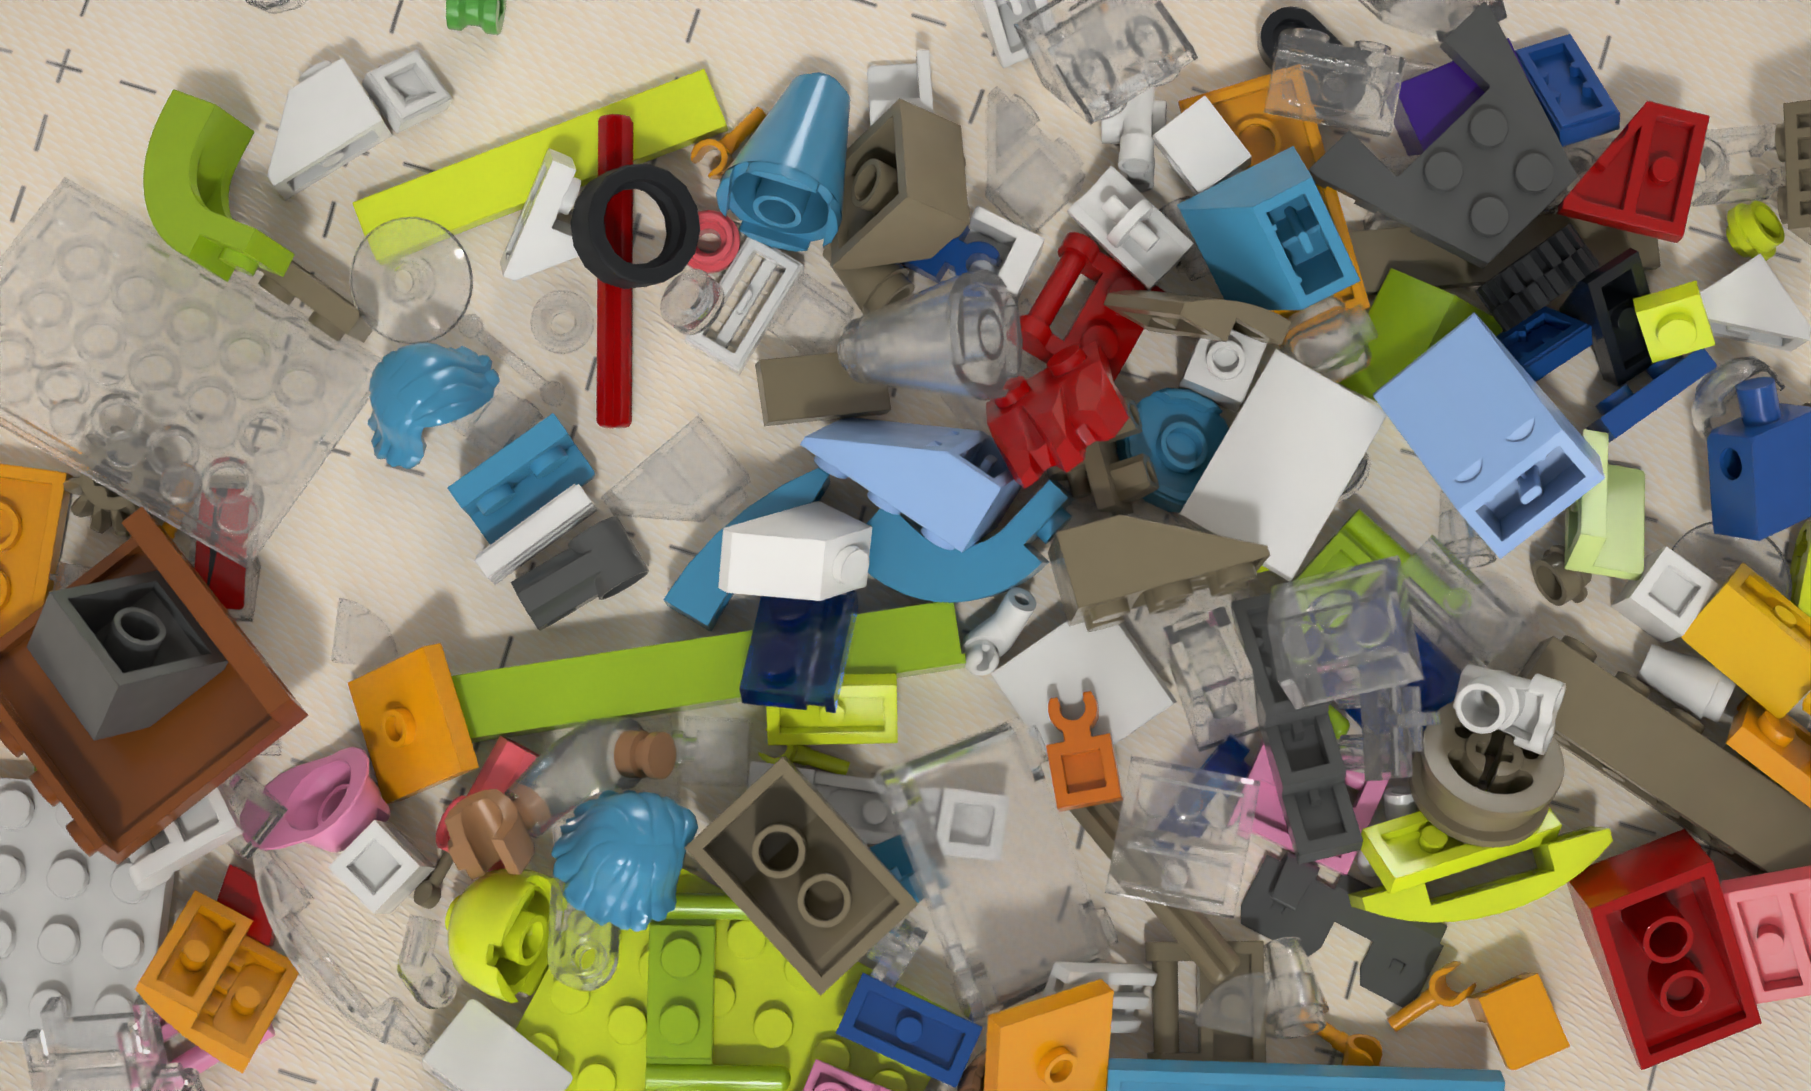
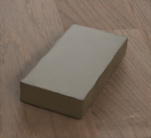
(814, 390)

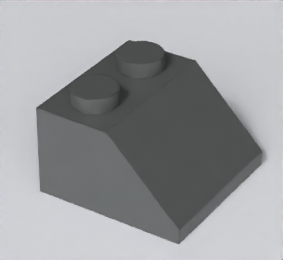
(123, 652)

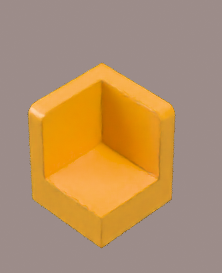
(1520, 1020)

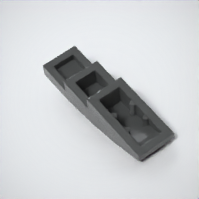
(1299, 750)

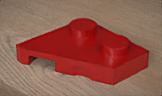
(1644, 175)

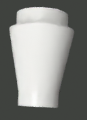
(1687, 682)

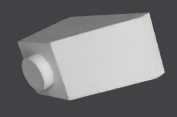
(323, 127)
(796, 554)

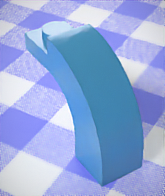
(922, 570)

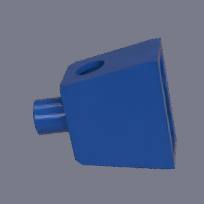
(1760, 464)

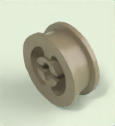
(1517, 783)

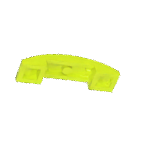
(1555, 862)

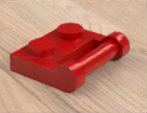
(1094, 321)

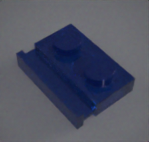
(799, 652)

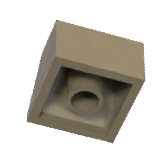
(902, 190)

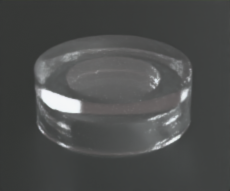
(692, 302)

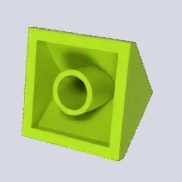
(1408, 322)

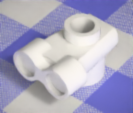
(1135, 132)
(1520, 709)

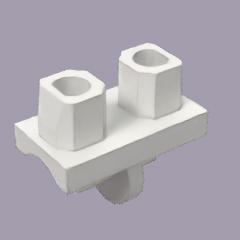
(1130, 228)

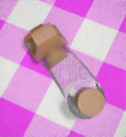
(579, 765)

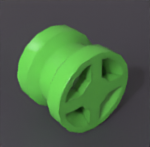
(480, 13)

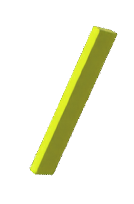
(502, 178)

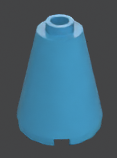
(793, 168)

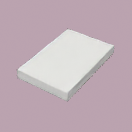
(1284, 463)

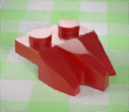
(1056, 413)

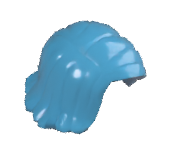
(423, 389)
(624, 857)

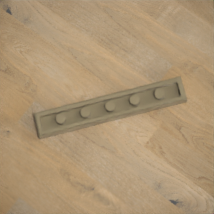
(1423, 260)

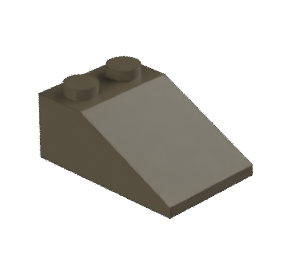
(802, 875)

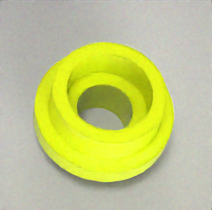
(1754, 230)

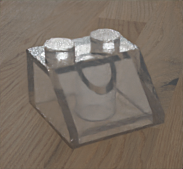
(1343, 633)

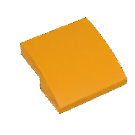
(217, 981)

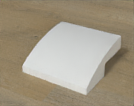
(1079, 662)

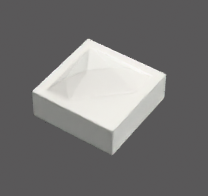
(407, 91)

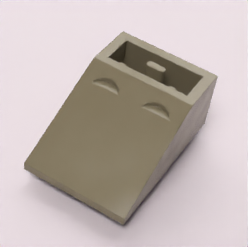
(1138, 562)

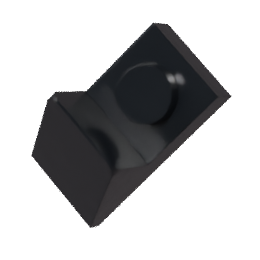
(1607, 305)

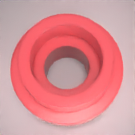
(726, 230)

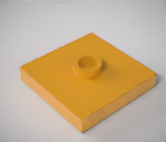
(413, 724)
(1052, 1042)

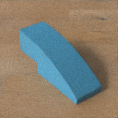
(697, 589)

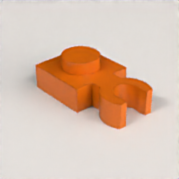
(1084, 765)

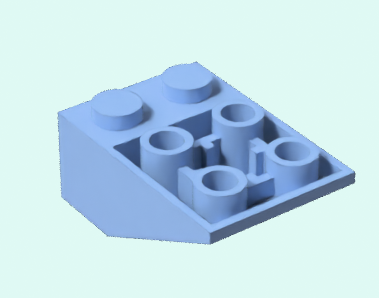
(1489, 436)
(933, 474)

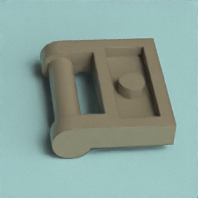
(1212, 1043)

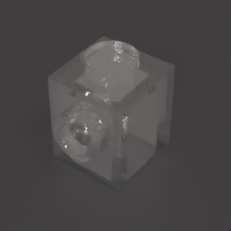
(714, 751)

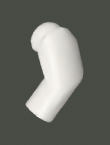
(997, 633)

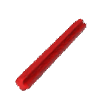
(615, 303)

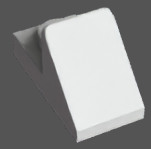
(539, 237)

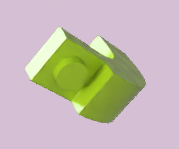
(189, 184)

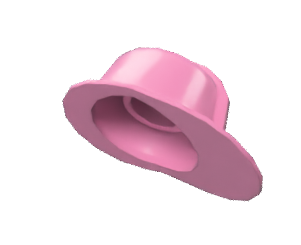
(326, 802)

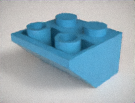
(1270, 236)

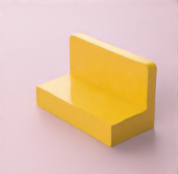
(1756, 640)

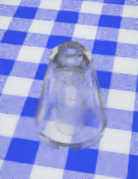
(939, 340)

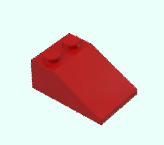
(1665, 947)

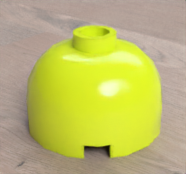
(501, 932)

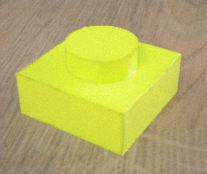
(1674, 321)

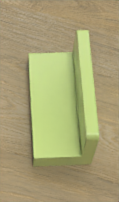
(1608, 521)

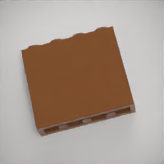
(145, 779)

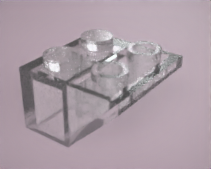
(1103, 51)

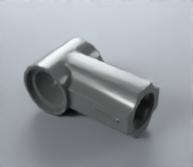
(595, 565)

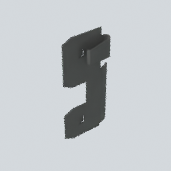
(1292, 903)

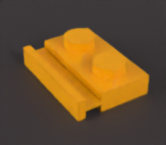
(1774, 746)

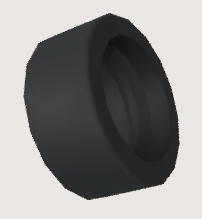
(680, 223)

